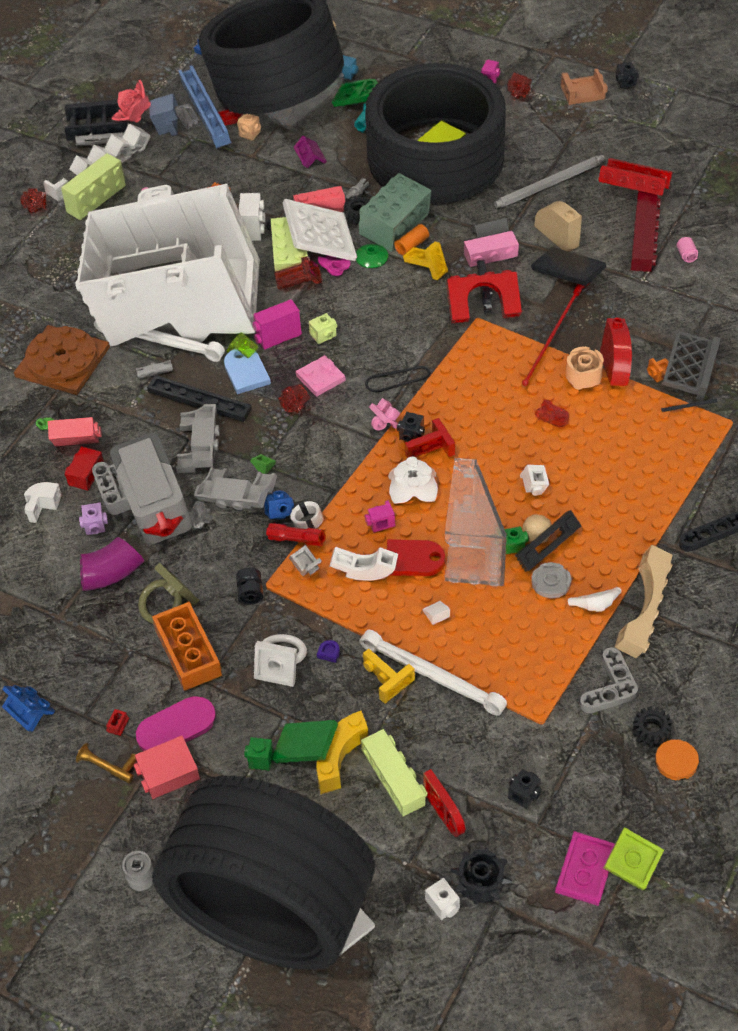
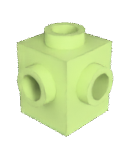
(322, 328)

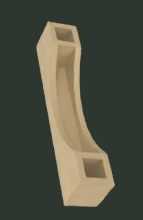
(653, 569)

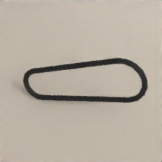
(397, 371)

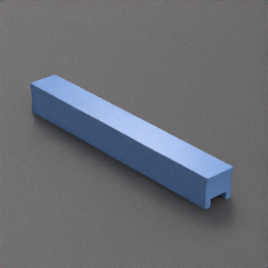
(205, 107)

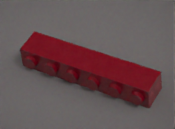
(645, 232)

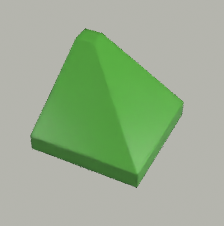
(263, 463)

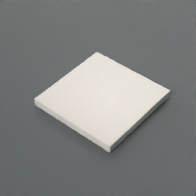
(319, 230)

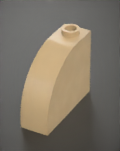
(560, 225)

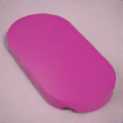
(186, 719)

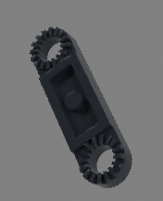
(486, 292)

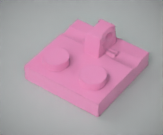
(320, 375)

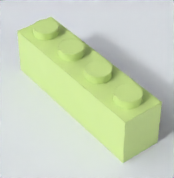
(393, 772)

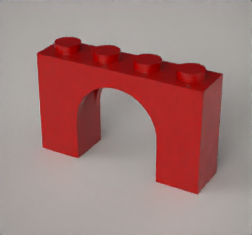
(503, 283)

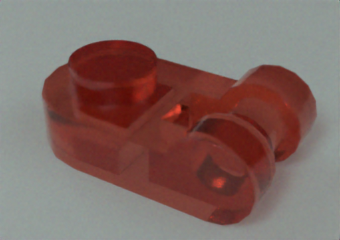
(558, 417)

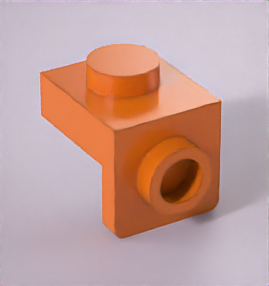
(657, 369)

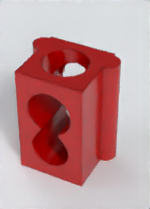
(122, 721)

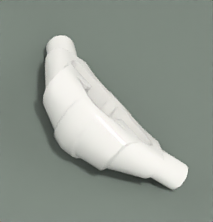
(596, 601)

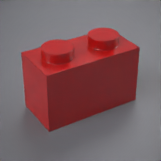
(80, 472)

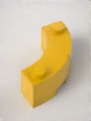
(346, 738)

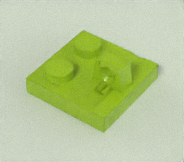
(633, 859)

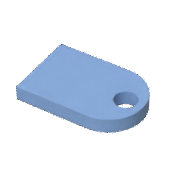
(245, 372)

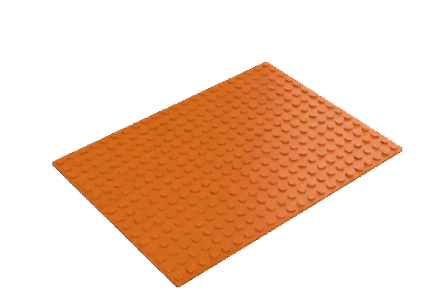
(612, 465)

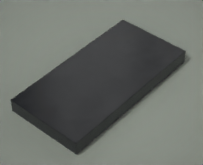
(568, 266)

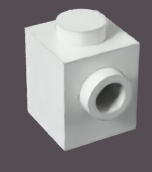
(442, 899)

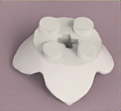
(412, 479)

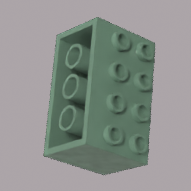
(394, 211)

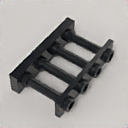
(92, 110)

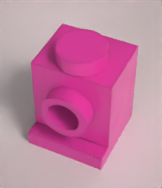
(491, 70)
(380, 517)

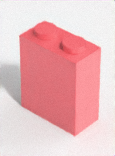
(74, 431)
(166, 767)

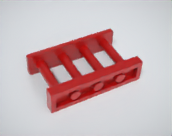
(635, 176)

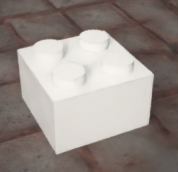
(252, 214)

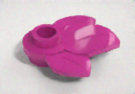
(334, 265)

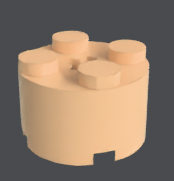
(584, 367)

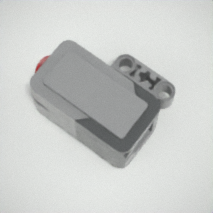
(145, 487)

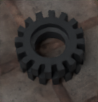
(351, 206)
(655, 717)

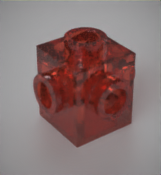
(519, 85)
(33, 200)
(293, 398)

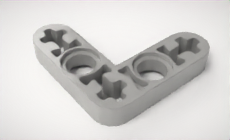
(615, 689)

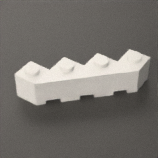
(119, 147)

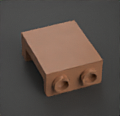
(583, 89)

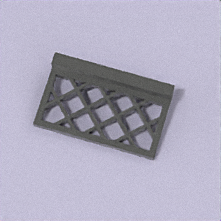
(704, 371)

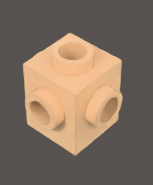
(249, 126)

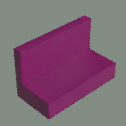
(308, 151)

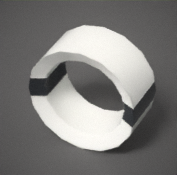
(304, 509)

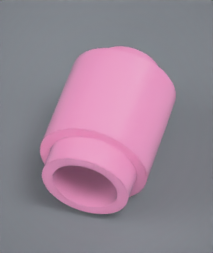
(687, 249)

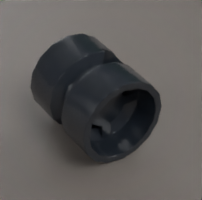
(249, 586)

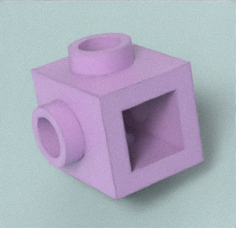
(93, 519)

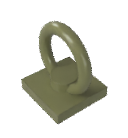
(172, 585)

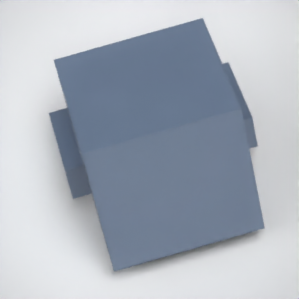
(164, 115)

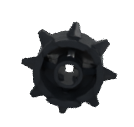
(481, 876)

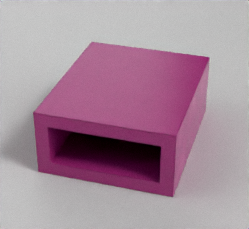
(277, 324)

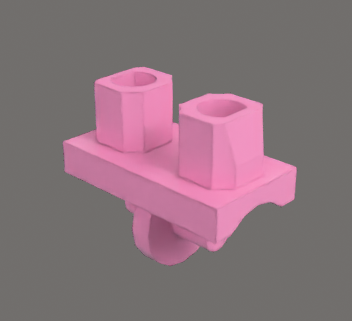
(385, 414)

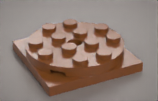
(71, 369)

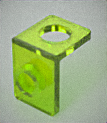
(243, 345)

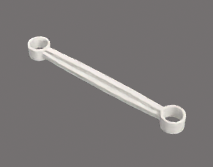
(212, 351)
(492, 702)

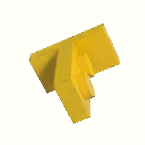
(430, 257)
(391, 681)

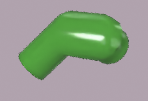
(42, 423)

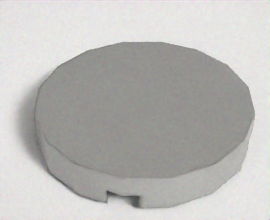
(551, 580)

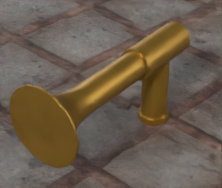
(122, 773)

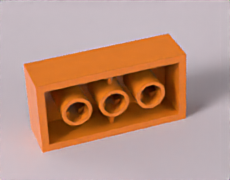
(187, 646)

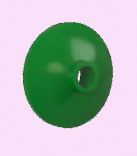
(371, 256)

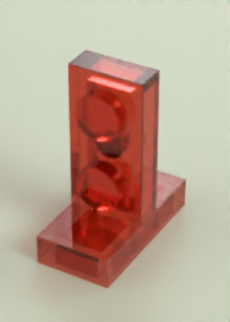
(298, 274)

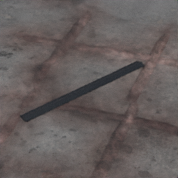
(688, 405)

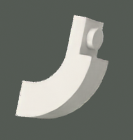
(364, 566)

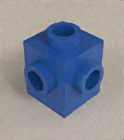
(278, 505)

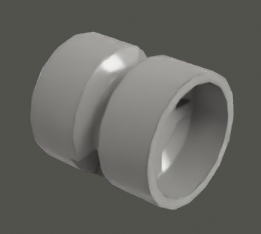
(138, 870)

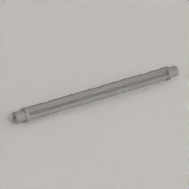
(549, 181)

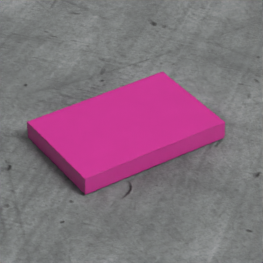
(583, 869)

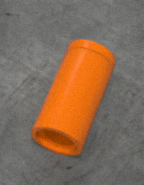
(411, 239)

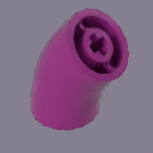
(108, 564)

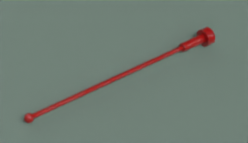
(576, 292)

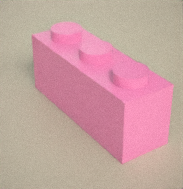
(491, 248)

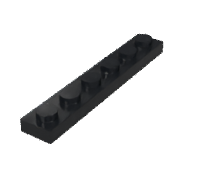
(198, 397)

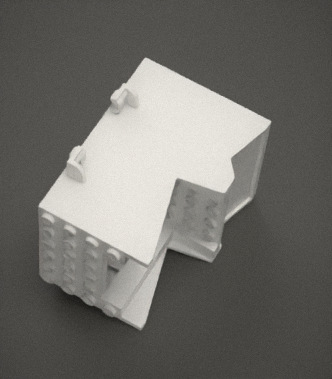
(200, 296)

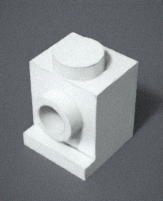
(535, 479)

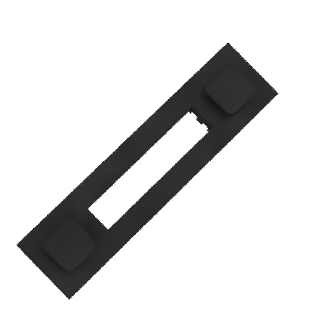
(529, 556)

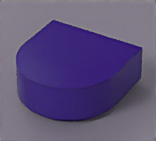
(329, 651)

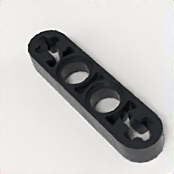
(711, 529)

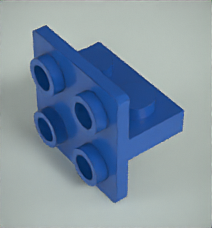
(26, 705)

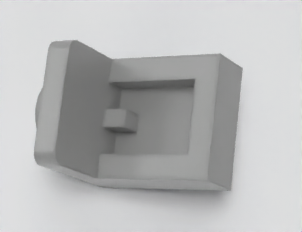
(305, 561)

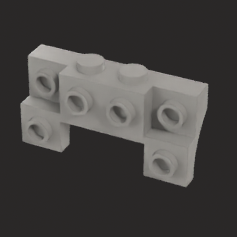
(203, 439)
(235, 492)

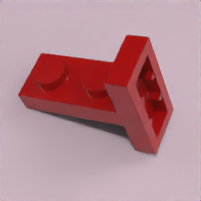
(437, 439)

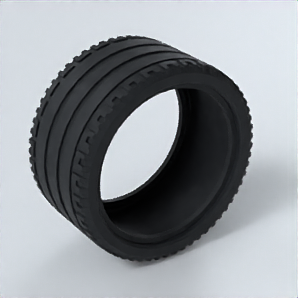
(271, 54)
(428, 96)
(265, 872)

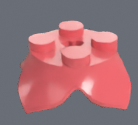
(132, 104)

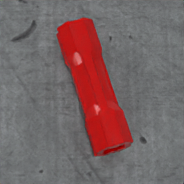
(309, 536)

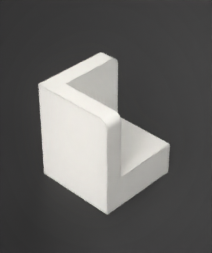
(55, 190)

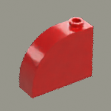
(617, 352)

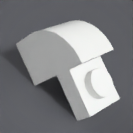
(41, 496)

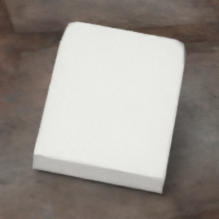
(437, 612)

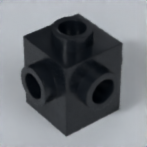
(626, 74)
(411, 427)
(524, 788)

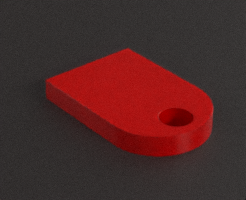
(415, 557)
(443, 804)

